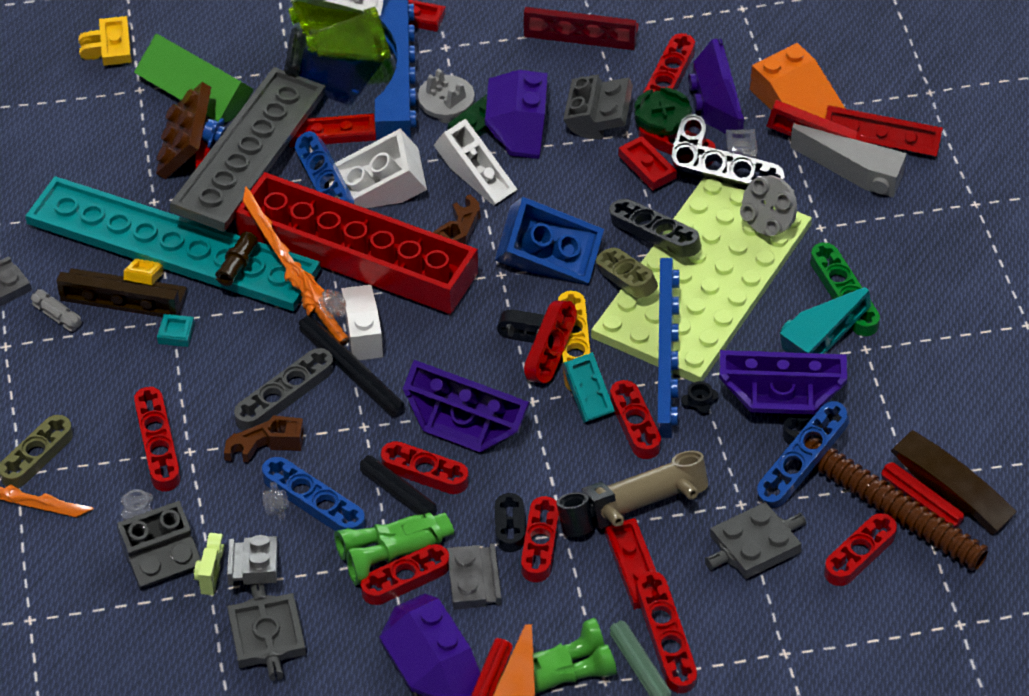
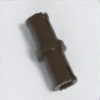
(236, 258)

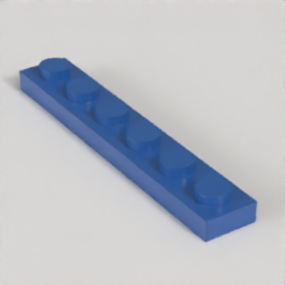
(668, 359)

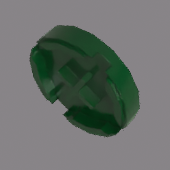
(661, 111)

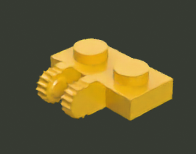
(110, 42)

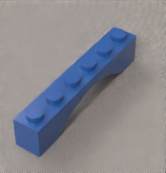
(394, 103)

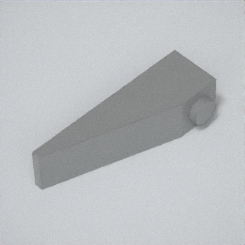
(860, 162)

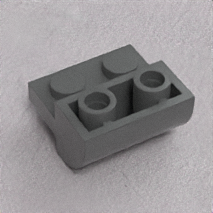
(597, 105)
(158, 544)

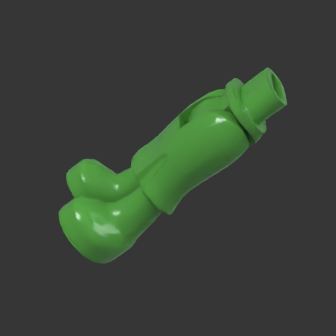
(391, 541)
(556, 664)

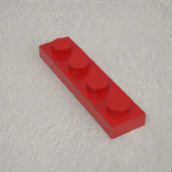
(888, 131)

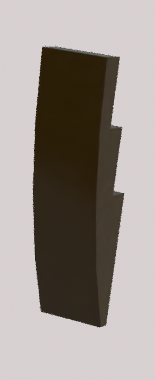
(953, 480)

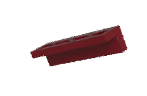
(580, 28)

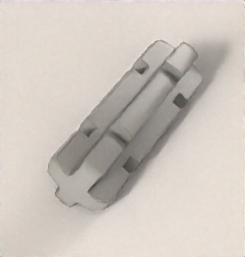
(56, 310)

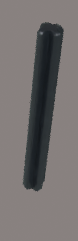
(352, 366)

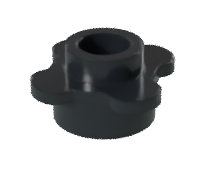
(700, 396)

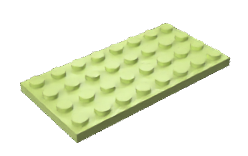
(715, 285)

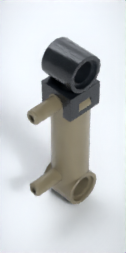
(605, 504)

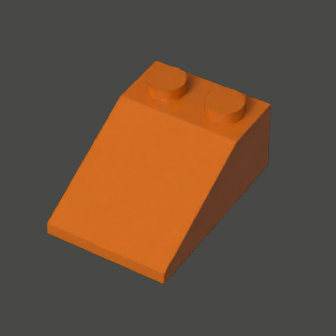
(795, 80)

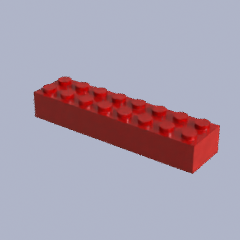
(363, 243)

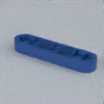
(326, 171)
(807, 456)
(317, 493)

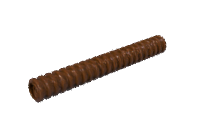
(900, 507)

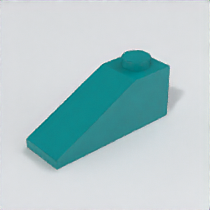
(824, 324)

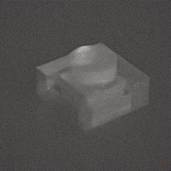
(742, 142)

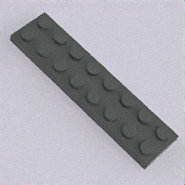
(247, 148)

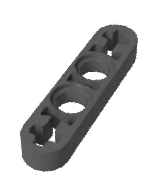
(280, 386)

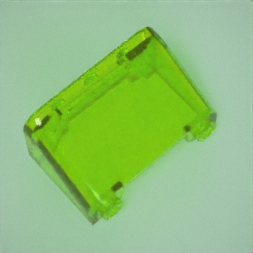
(341, 32)

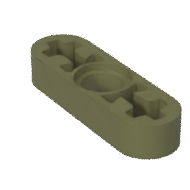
(615, 263)
(38, 438)

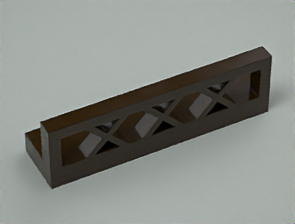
(118, 294)

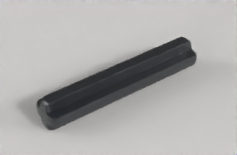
(294, 52)
(397, 486)

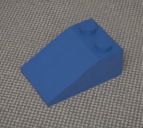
(548, 242)

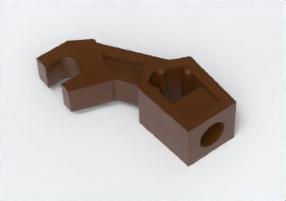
(465, 221)
(277, 433)

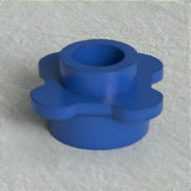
(213, 131)

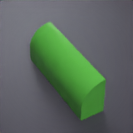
(179, 70)

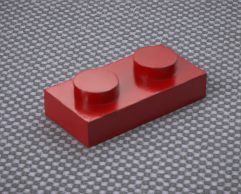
(647, 162)

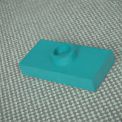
(588, 387)

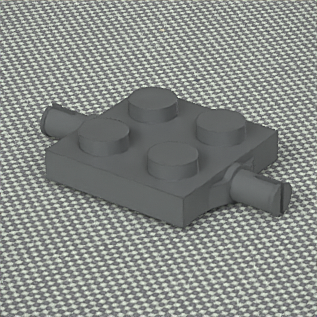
(755, 540)
(266, 630)

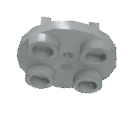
(445, 96)
(764, 217)

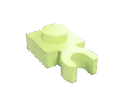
(208, 568)

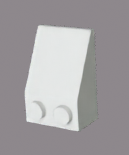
(383, 172)

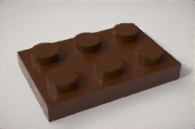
(183, 130)

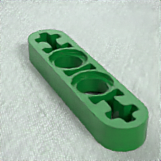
(838, 266)

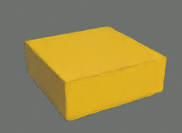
(143, 271)

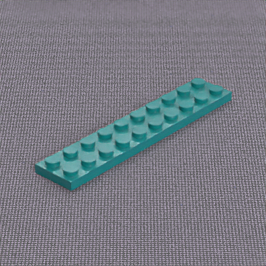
(162, 238)

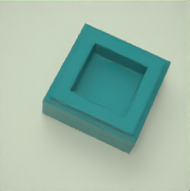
(175, 330)

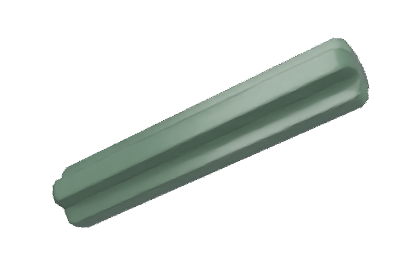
(638, 660)

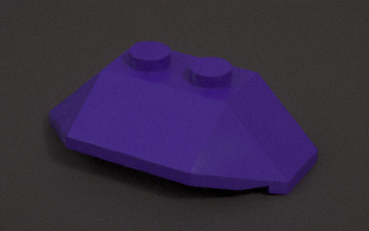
(715, 89)
(517, 111)
(782, 379)
(462, 408)
(429, 649)

